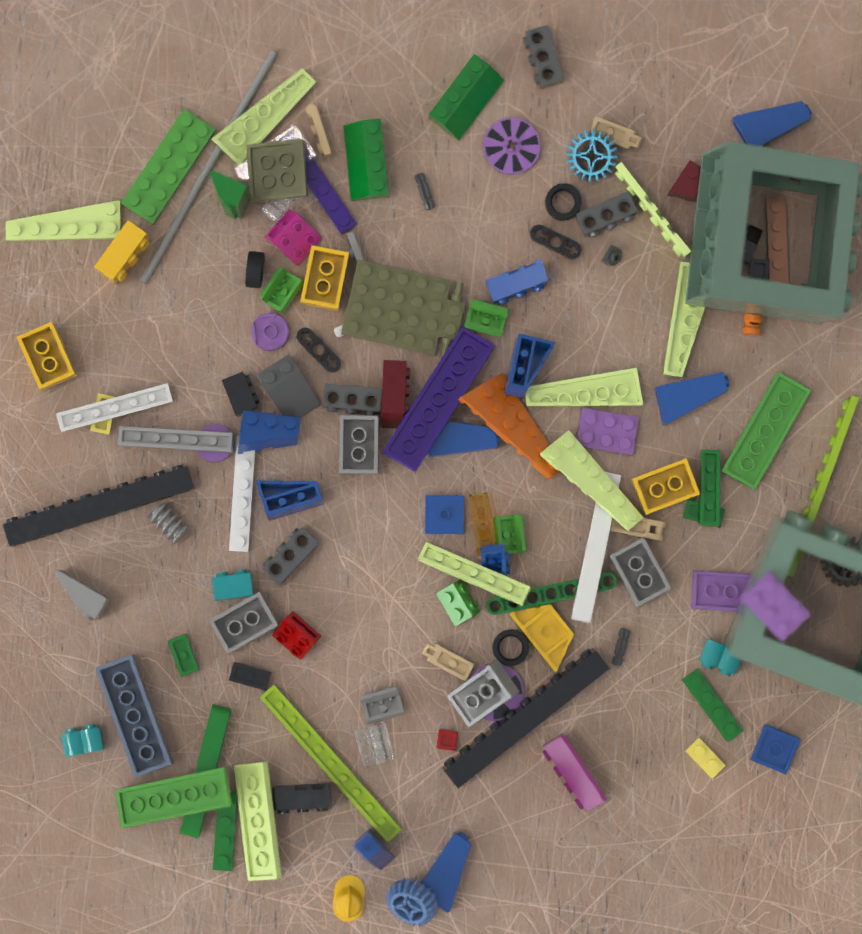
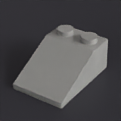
(85, 598)
(483, 693)

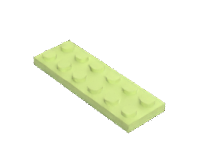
(257, 821)

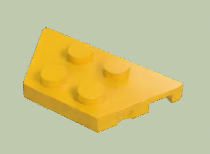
(545, 632)

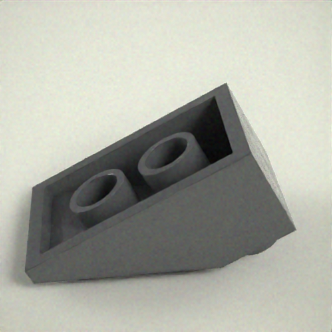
(288, 388)

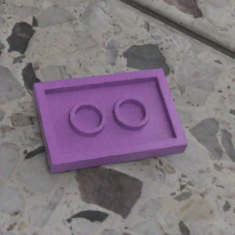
(607, 431)
(775, 606)

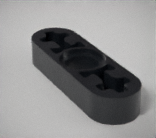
(570, 244)
(312, 336)

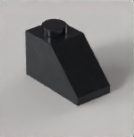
(752, 238)

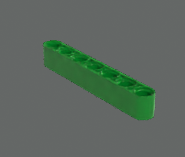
(542, 598)
(208, 760)

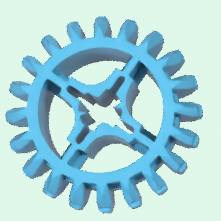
(602, 155)

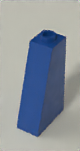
(767, 125)
(684, 396)
(464, 438)
(373, 850)
(447, 870)

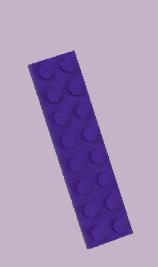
(438, 399)

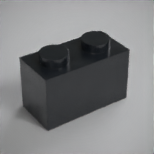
(240, 394)

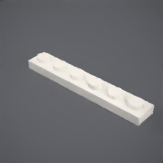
(114, 407)
(242, 500)

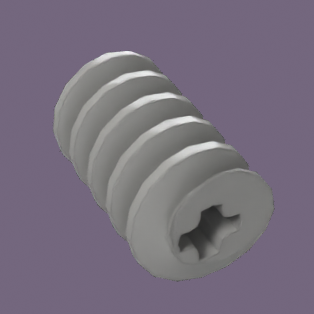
(168, 523)

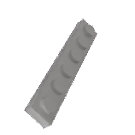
(175, 439)

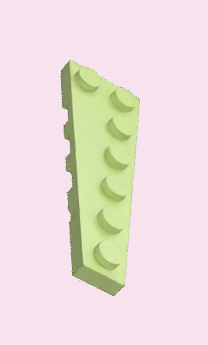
(262, 117)
(634, 188)
(80, 223)
(683, 327)
(604, 389)
(580, 468)

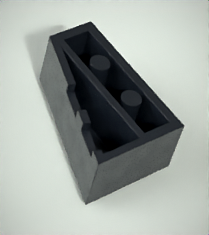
(302, 797)

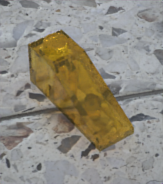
(482, 520)

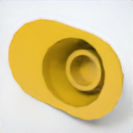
(348, 898)

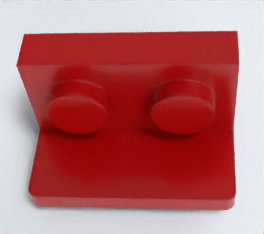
(296, 635)

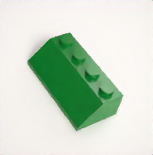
(466, 97)
(366, 160)
(232, 194)

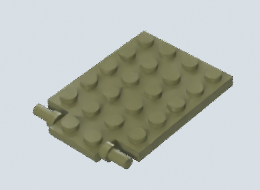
(402, 308)

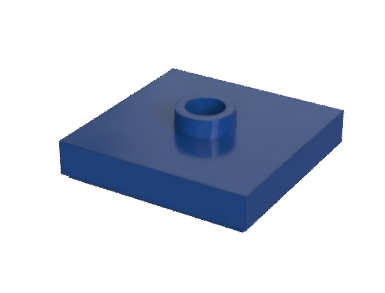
(444, 514)
(775, 749)

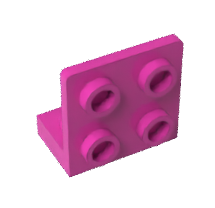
(293, 236)

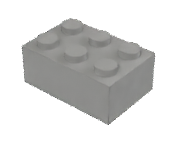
(358, 445)
(639, 572)
(244, 623)

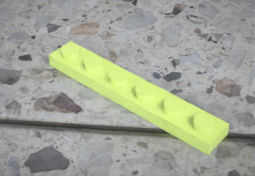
(474, 573)

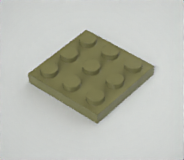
(277, 170)

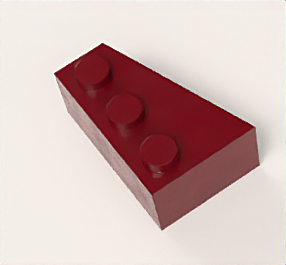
(687, 183)
(394, 393)

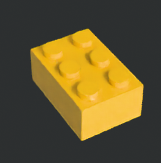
(123, 253)
(325, 278)
(46, 356)
(665, 486)

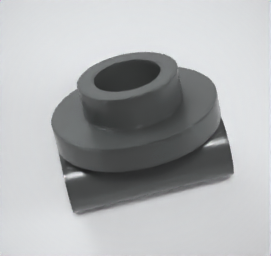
(612, 256)

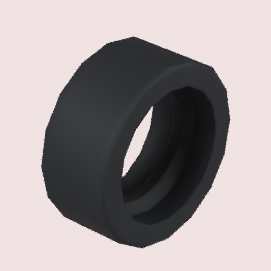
(577, 199)
(254, 269)
(525, 647)

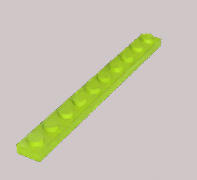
(824, 475)
(330, 763)

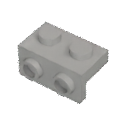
(382, 705)

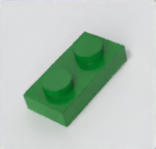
(183, 655)

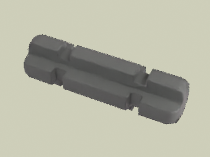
(424, 191)
(620, 647)

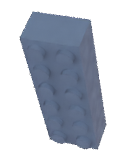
(134, 715)

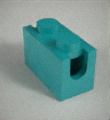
(232, 586)

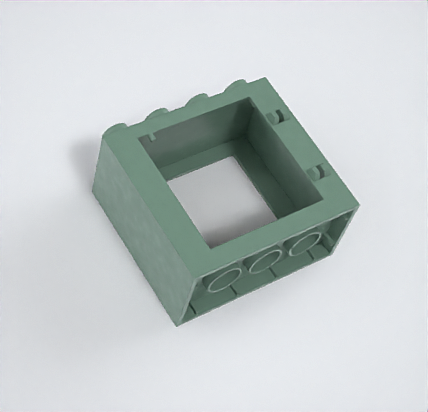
(721, 229)
(746, 633)

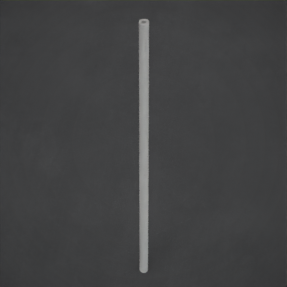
(205, 172)

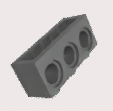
(545, 47)
(610, 205)
(345, 391)
(300, 555)

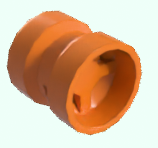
(752, 325)

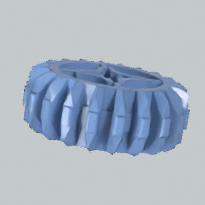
(412, 902)

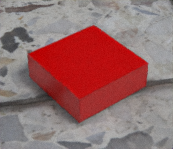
(447, 739)

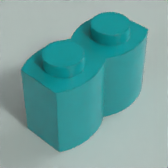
(717, 656)
(82, 741)

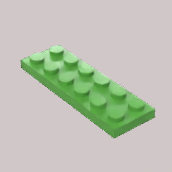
(168, 166)
(766, 430)
(173, 797)

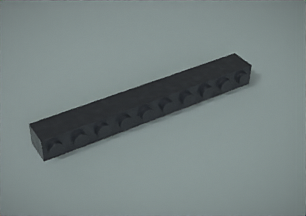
(99, 506)
(525, 717)

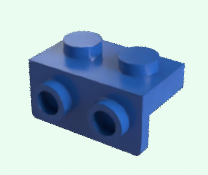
(495, 558)

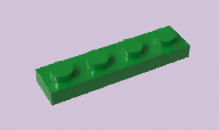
(709, 488)
(712, 705)
(225, 836)

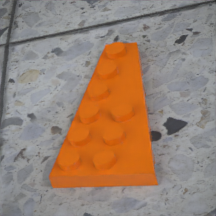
(509, 421)

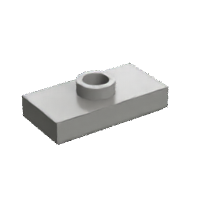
(354, 250)

